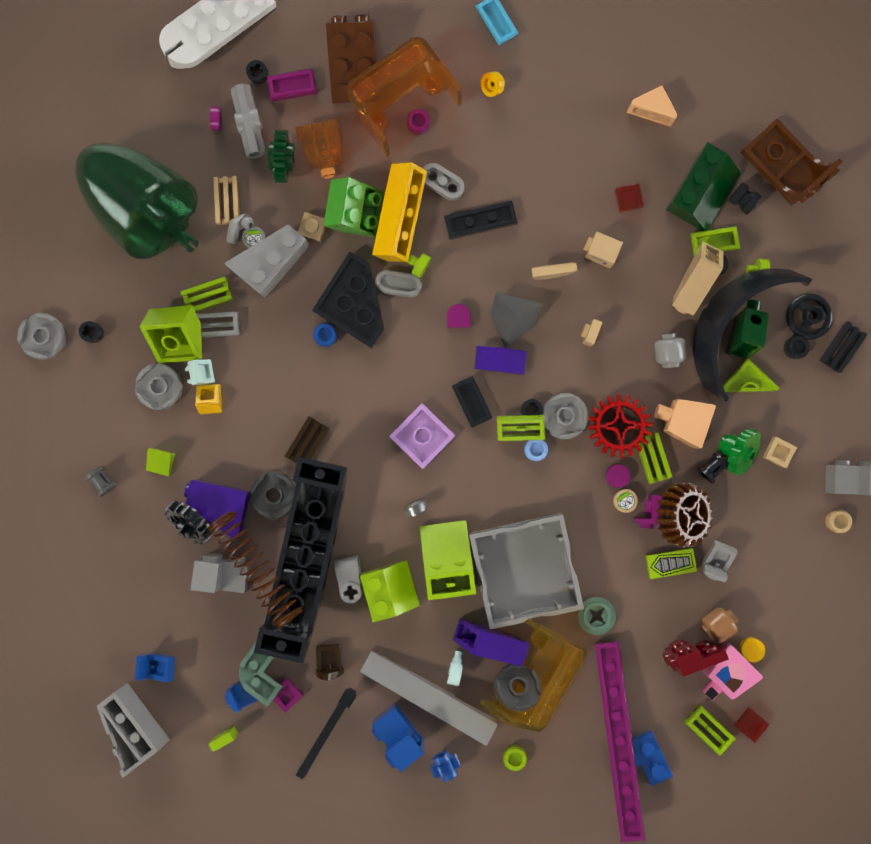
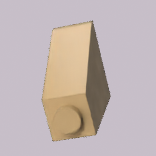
(698, 279)

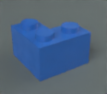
(401, 738)

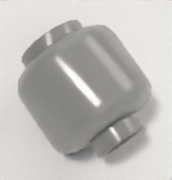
(670, 350)

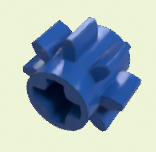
(445, 766)

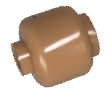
(719, 625)

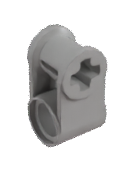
(348, 574)

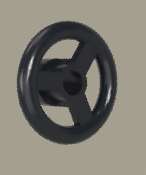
(819, 314)

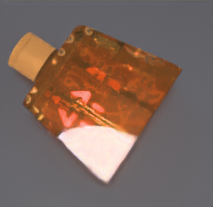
(322, 145)

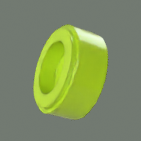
(514, 757)

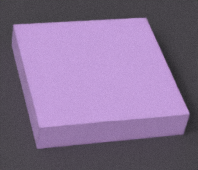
(422, 435)

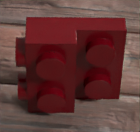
(689, 659)

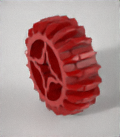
(619, 405)

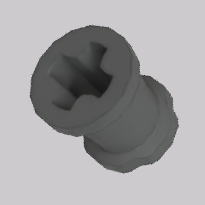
(101, 481)

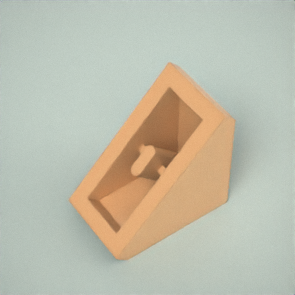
(654, 106)

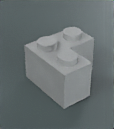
(848, 479)
(216, 573)

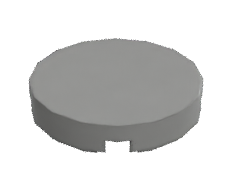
(42, 336)
(158, 386)
(565, 416)

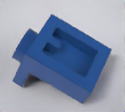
(238, 697)

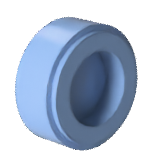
(536, 449)

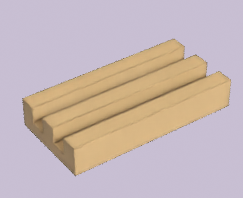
(217, 199)

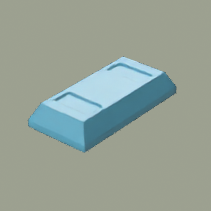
(497, 20)

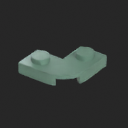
(255, 680)

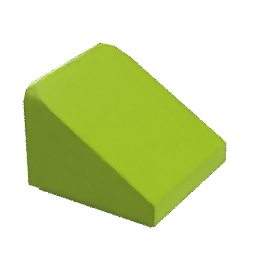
(159, 461)

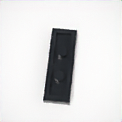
(480, 220)

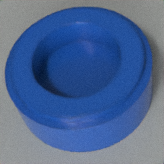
(325, 335)

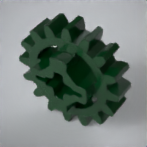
(281, 156)

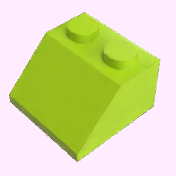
(173, 333)
(389, 591)

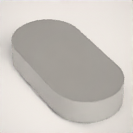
(398, 283)

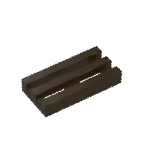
(300, 435)

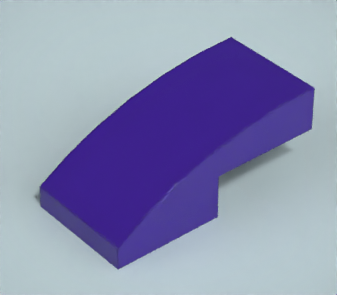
(500, 360)

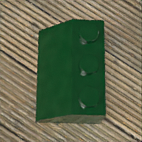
(704, 187)

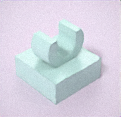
(200, 372)

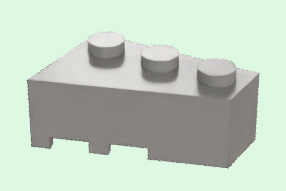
(131, 728)

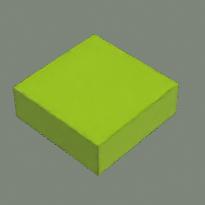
(223, 739)

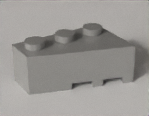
(269, 259)

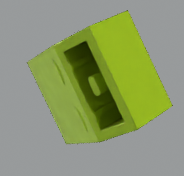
(447, 560)

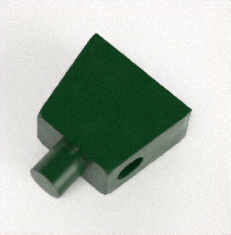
(748, 331)

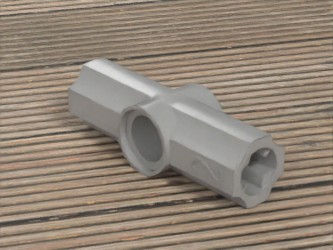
(248, 121)

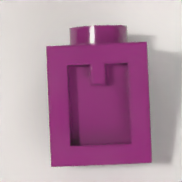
(650, 508)

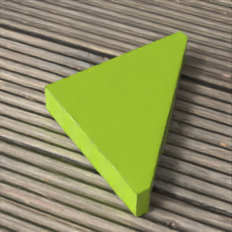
(749, 379)

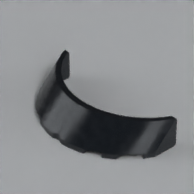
(720, 311)

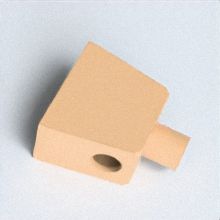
(686, 421)

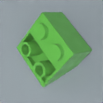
(353, 207)

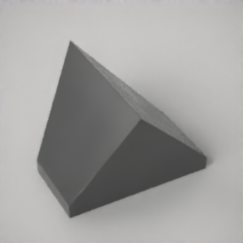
(514, 316)

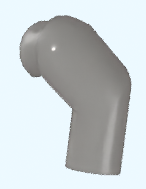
(236, 225)

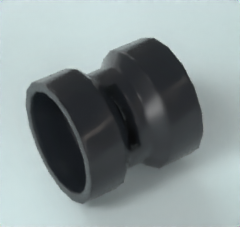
(744, 198)

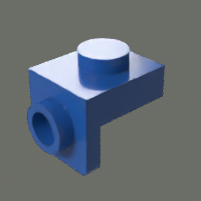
(155, 667)

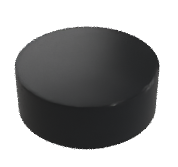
(796, 347)

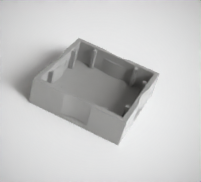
(525, 570)

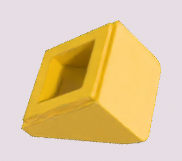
(208, 399)

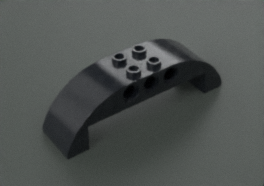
(304, 558)

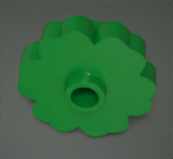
(740, 450)

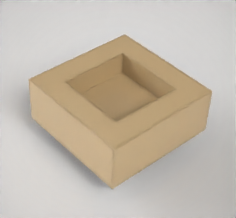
(312, 227)
(590, 332)
(779, 452)

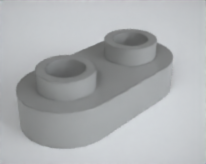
(443, 182)

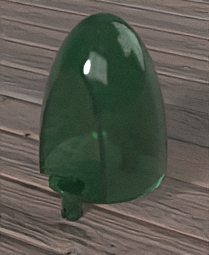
(136, 199)

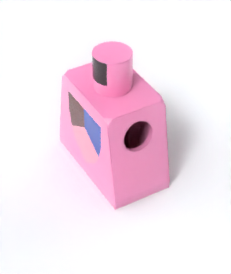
(730, 676)

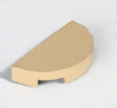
(553, 271)

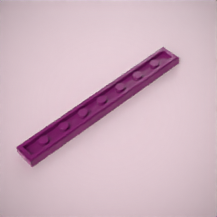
(620, 742)

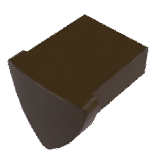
(328, 662)

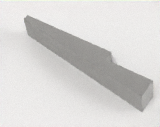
(430, 697)

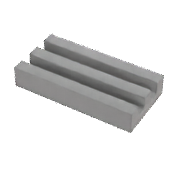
(236, 324)

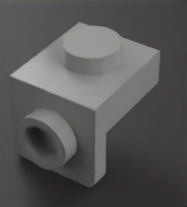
(718, 561)

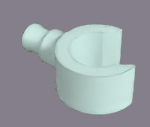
(455, 669)

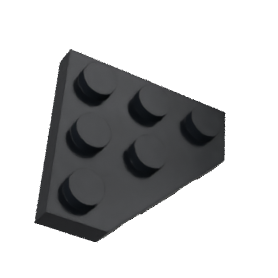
(352, 301)

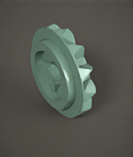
(597, 627)

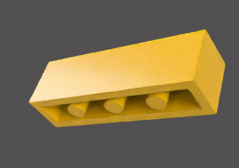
(399, 212)

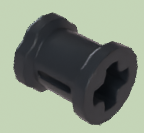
(713, 468)

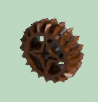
(684, 515)

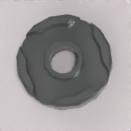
(260, 490)
(508, 697)

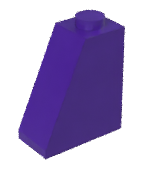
(216, 500)
(490, 643)

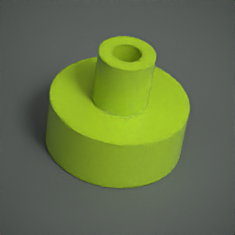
(420, 264)
(760, 264)

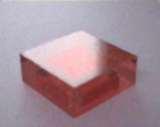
(629, 198)
(751, 724)

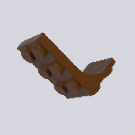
(349, 51)
(788, 163)

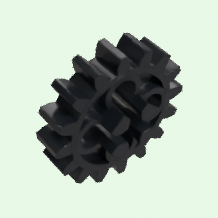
(188, 522)

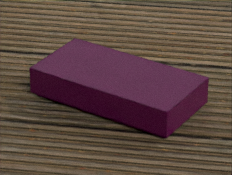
(292, 85)

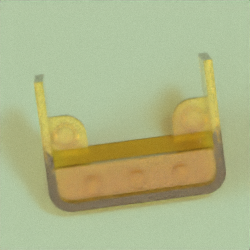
(556, 664)

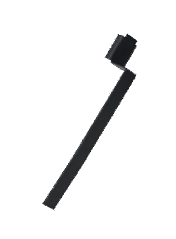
(345, 701)

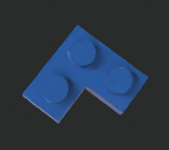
(651, 758)

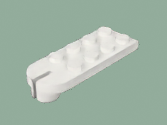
(208, 28)

